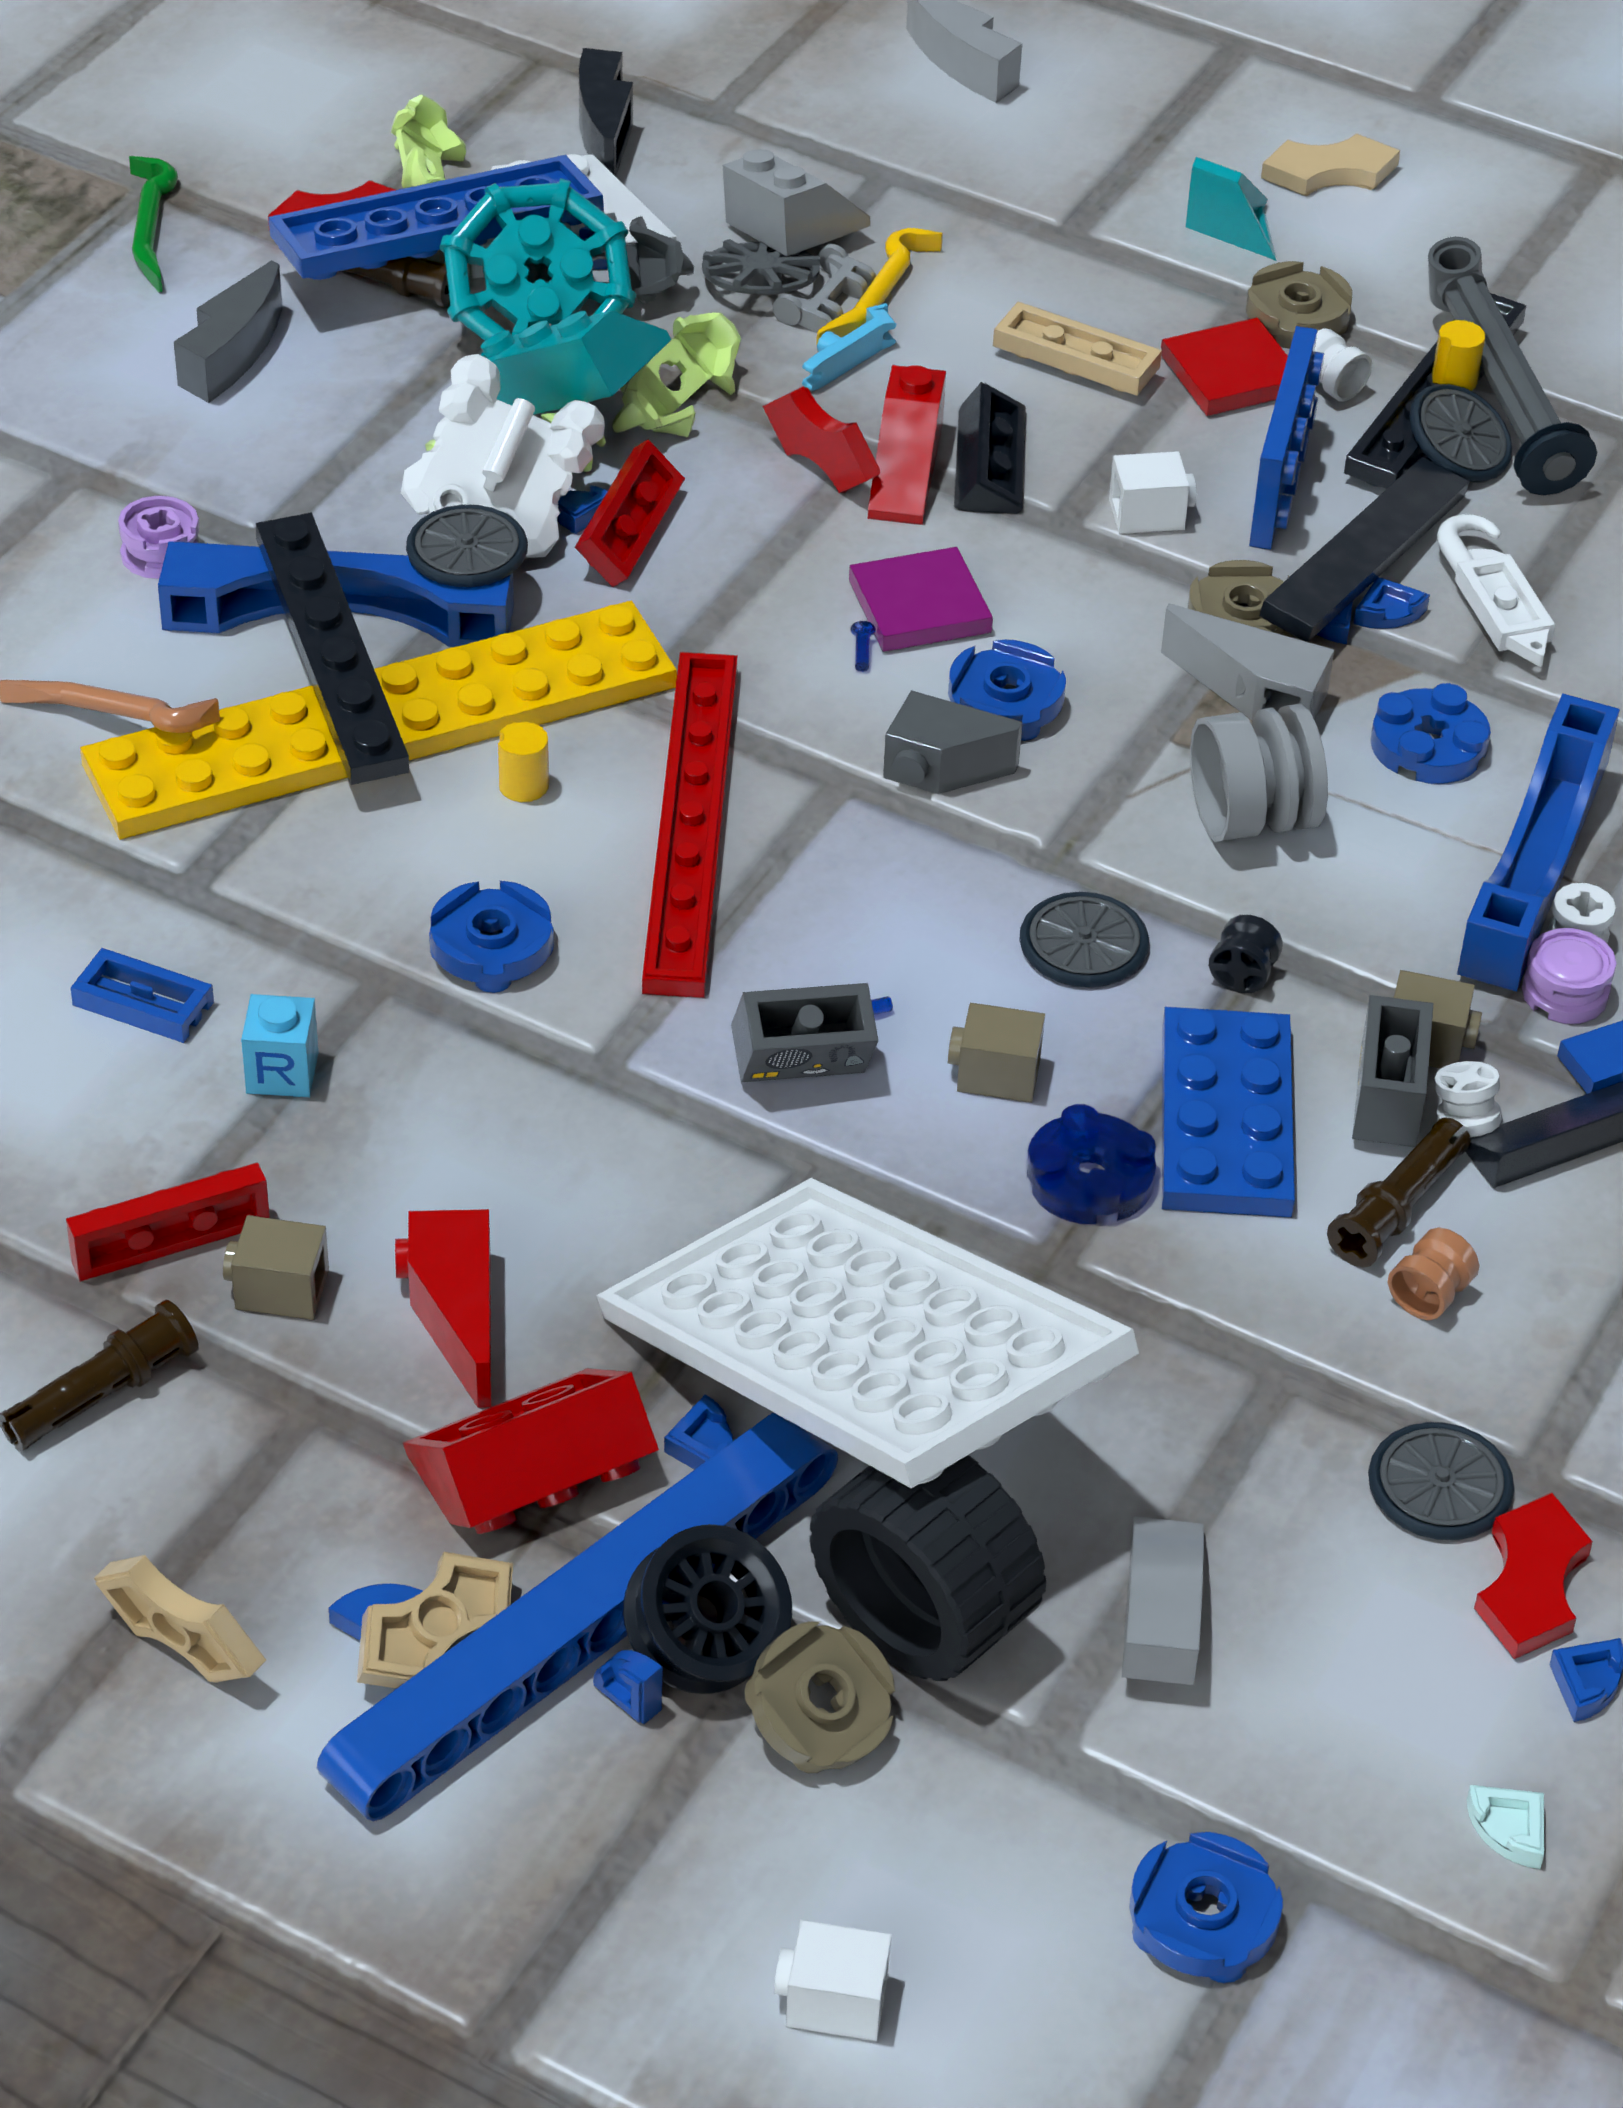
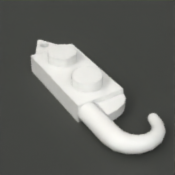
(1497, 590)

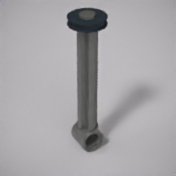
(1551, 452)

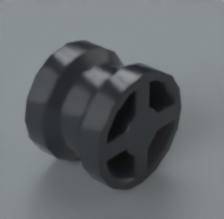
(1245, 954)

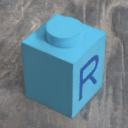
(280, 1045)

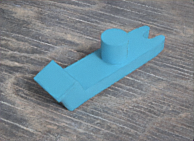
(840, 354)

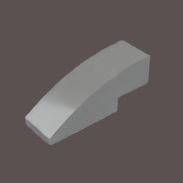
(966, 46)
(1164, 1601)

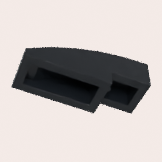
(604, 106)

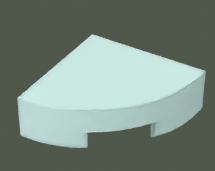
(1509, 1822)

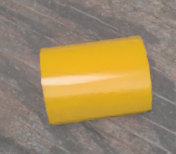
(1458, 354)
(523, 761)

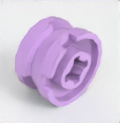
(147, 529)
(1569, 975)

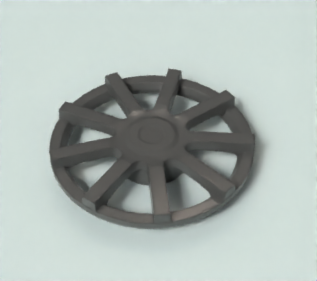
(758, 268)

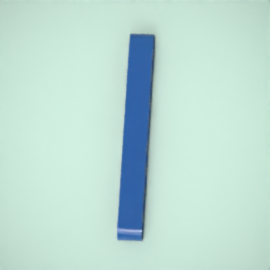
(560, 1623)

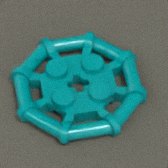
(536, 242)

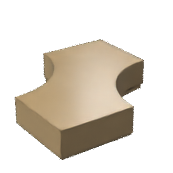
(1312, 167)
(194, 1628)
(414, 1633)

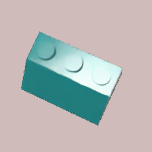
(572, 360)

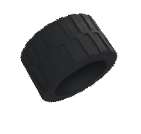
(929, 1566)

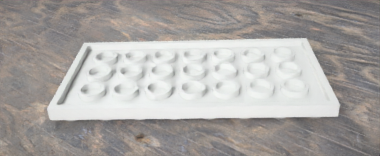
(868, 1330)

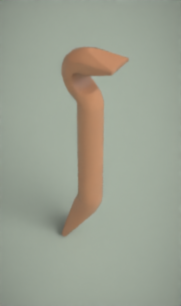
(158, 712)

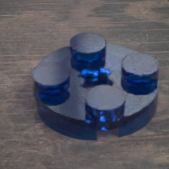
(1096, 1138)

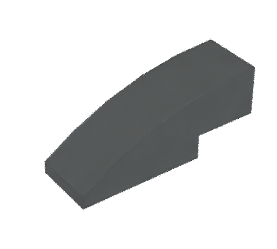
(229, 334)

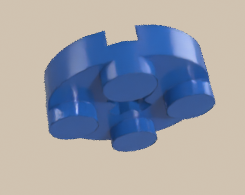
(980, 679)
(1403, 730)
(491, 959)
(1200, 1943)

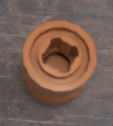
(1439, 1264)

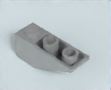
(1246, 663)

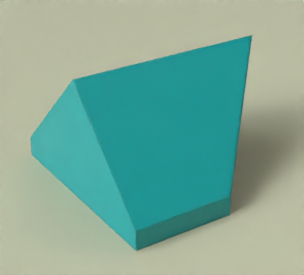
(1228, 208)

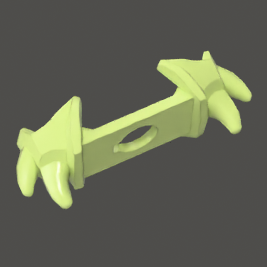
(425, 141)
(702, 350)

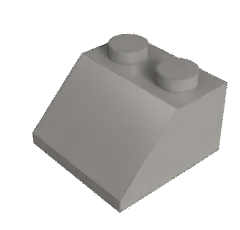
(785, 204)

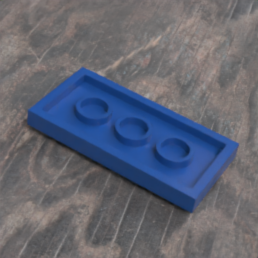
(1287, 438)
(1227, 1112)

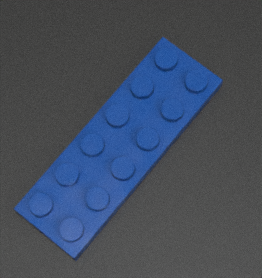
(410, 219)

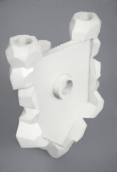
(502, 454)

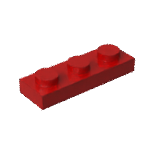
(630, 513)
(166, 1221)

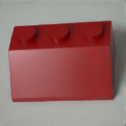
(534, 1448)

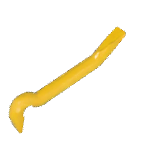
(897, 250)

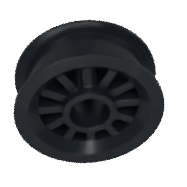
(733, 1554)

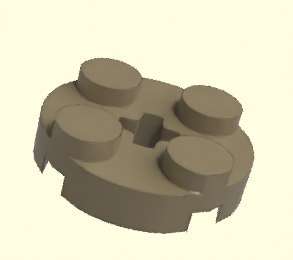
(1291, 297)
(1233, 584)
(789, 1719)

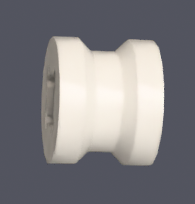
(1583, 908)
(1468, 1096)

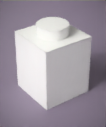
(1150, 492)
(835, 1980)

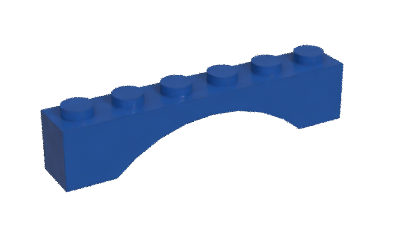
(229, 585)
(1526, 879)

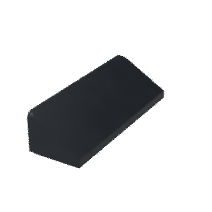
(990, 452)
(1550, 1136)

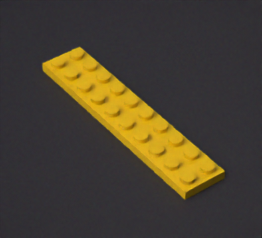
(435, 699)

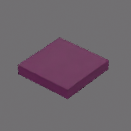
(920, 598)

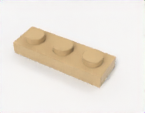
(1077, 348)

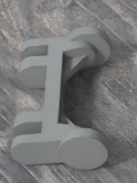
(846, 276)

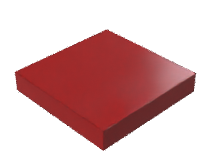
(1227, 365)

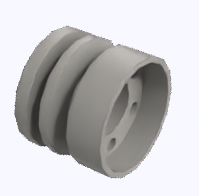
(1258, 772)

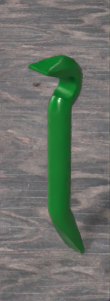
(161, 180)

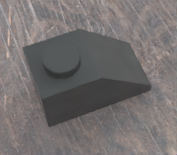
(949, 745)

